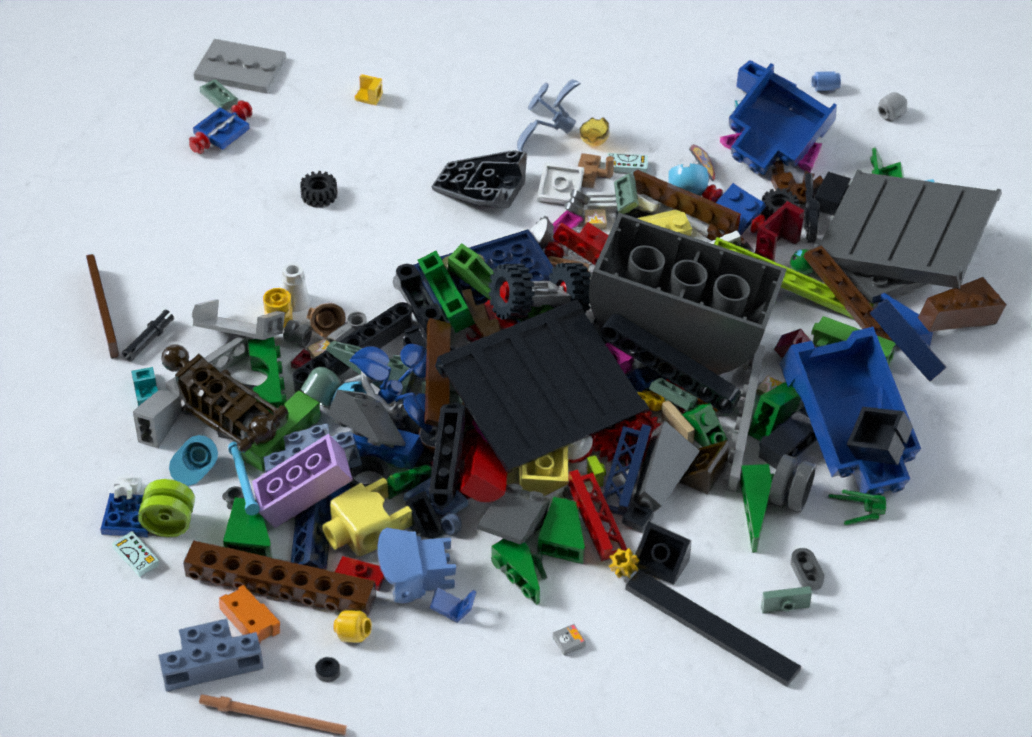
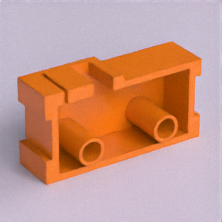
(248, 614)

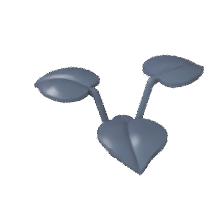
(561, 120)

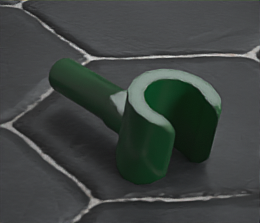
(537, 560)

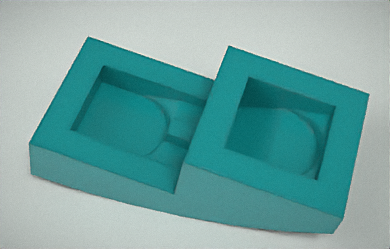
(144, 384)

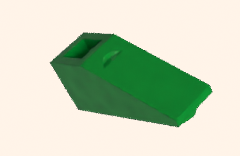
(518, 566)

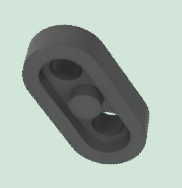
(809, 570)

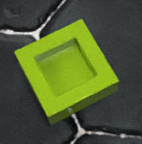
(597, 468)

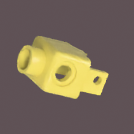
(360, 518)

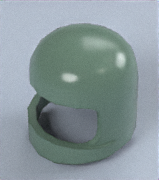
(321, 385)

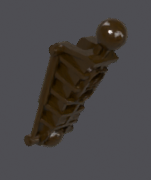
(208, 391)

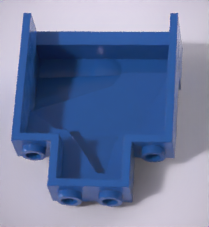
(777, 123)

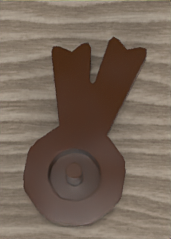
(799, 188)

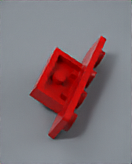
(586, 243)

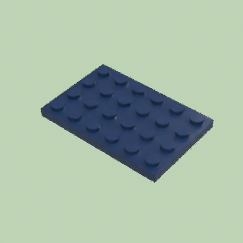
(510, 249)

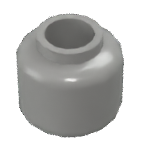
(892, 106)

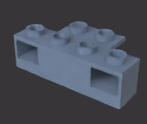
(300, 440)
(209, 655)

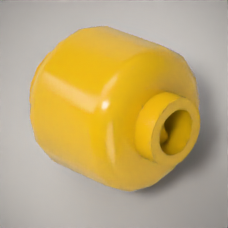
(352, 626)

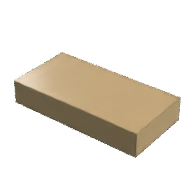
(677, 421)

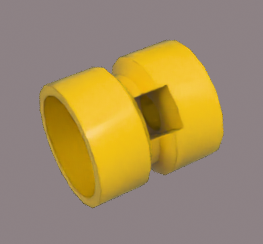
(278, 300)

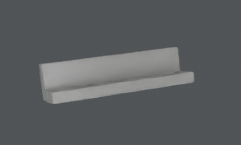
(221, 359)

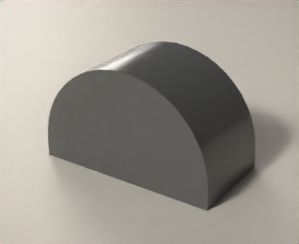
(685, 292)

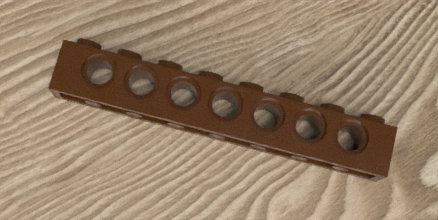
(279, 578)

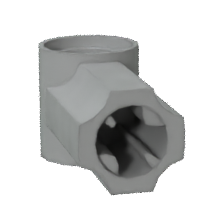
(354, 322)

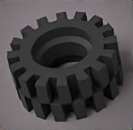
(318, 197)
(776, 198)

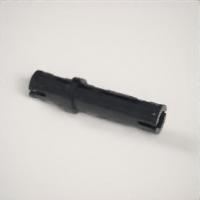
(153, 329)

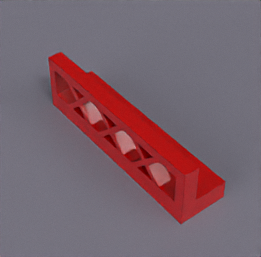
(591, 517)

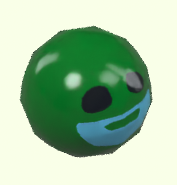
(799, 263)

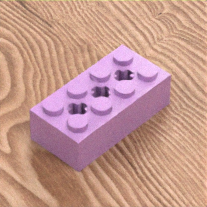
(302, 481)

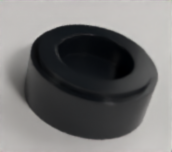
(327, 669)

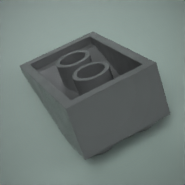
(515, 514)

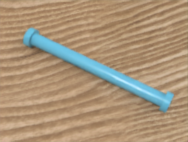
(251, 506)

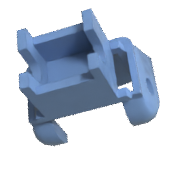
(414, 563)

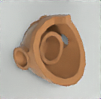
(326, 318)

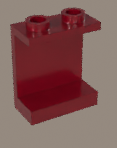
(784, 224)

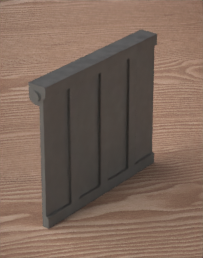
(908, 228)

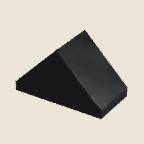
(424, 517)

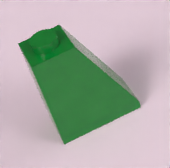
(773, 409)
(246, 531)
(562, 532)

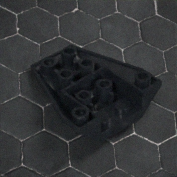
(485, 179)

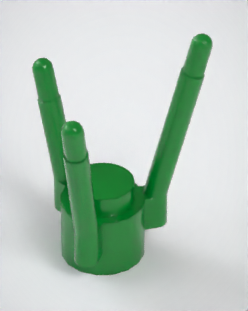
(872, 503)

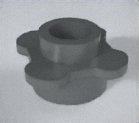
(230, 495)

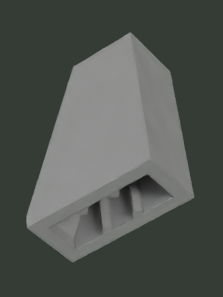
(156, 417)

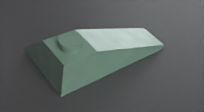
(398, 369)

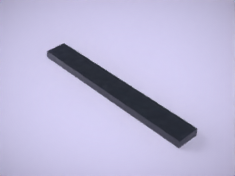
(713, 628)

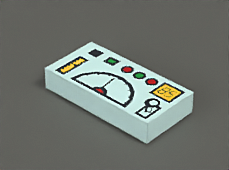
(629, 162)
(135, 554)

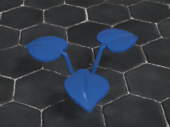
(374, 364)

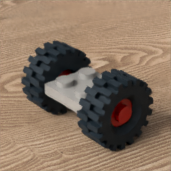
(515, 292)

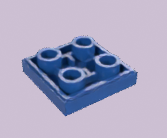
(122, 516)

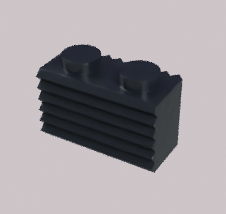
(832, 192)

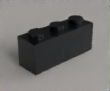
(787, 438)

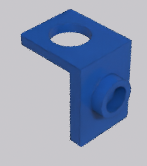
(450, 605)

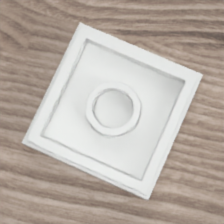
(558, 182)

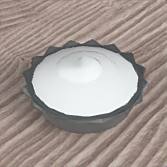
(543, 232)

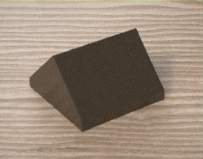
(707, 467)

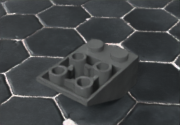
(365, 418)

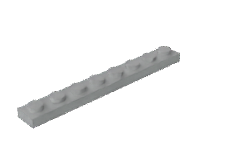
(742, 423)

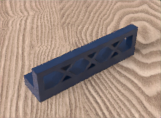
(633, 468)
(315, 546)

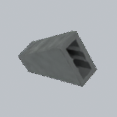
(664, 466)

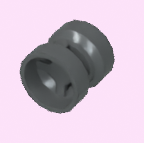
(576, 202)
(299, 333)

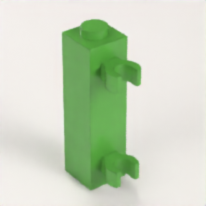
(832, 331)

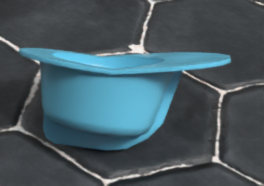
(193, 460)

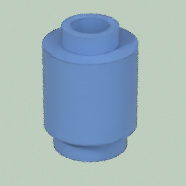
(826, 81)

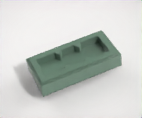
(218, 95)
(626, 193)
(673, 393)
(786, 599)

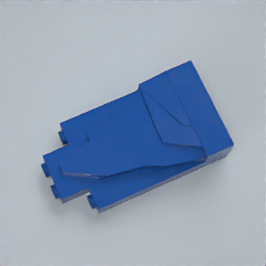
(834, 388)

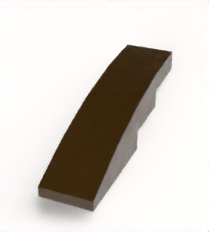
(480, 315)

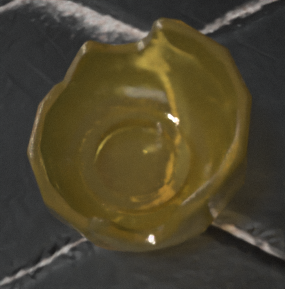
(595, 131)

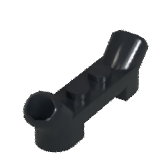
(409, 284)

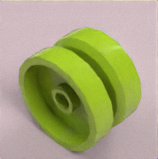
(166, 508)

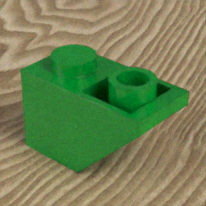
(706, 425)

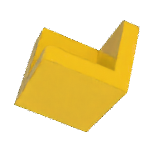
(370, 89)

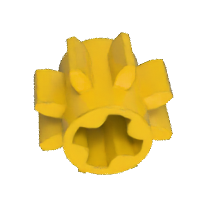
(623, 563)

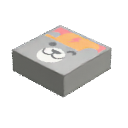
(569, 639)

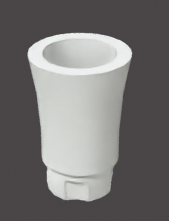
(294, 281)

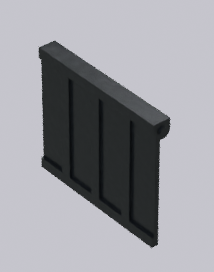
(541, 385)

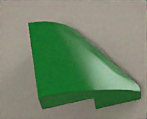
(407, 480)

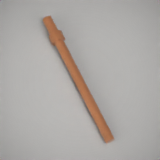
(226, 704)

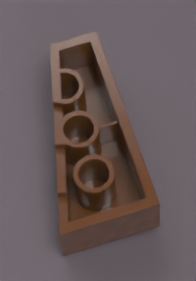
(964, 307)

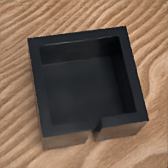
(880, 435)

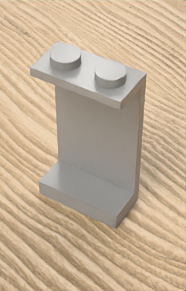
(267, 326)

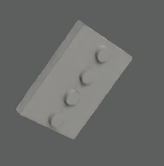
(240, 65)

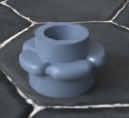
(451, 523)

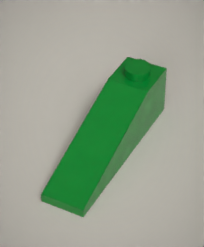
(755, 488)

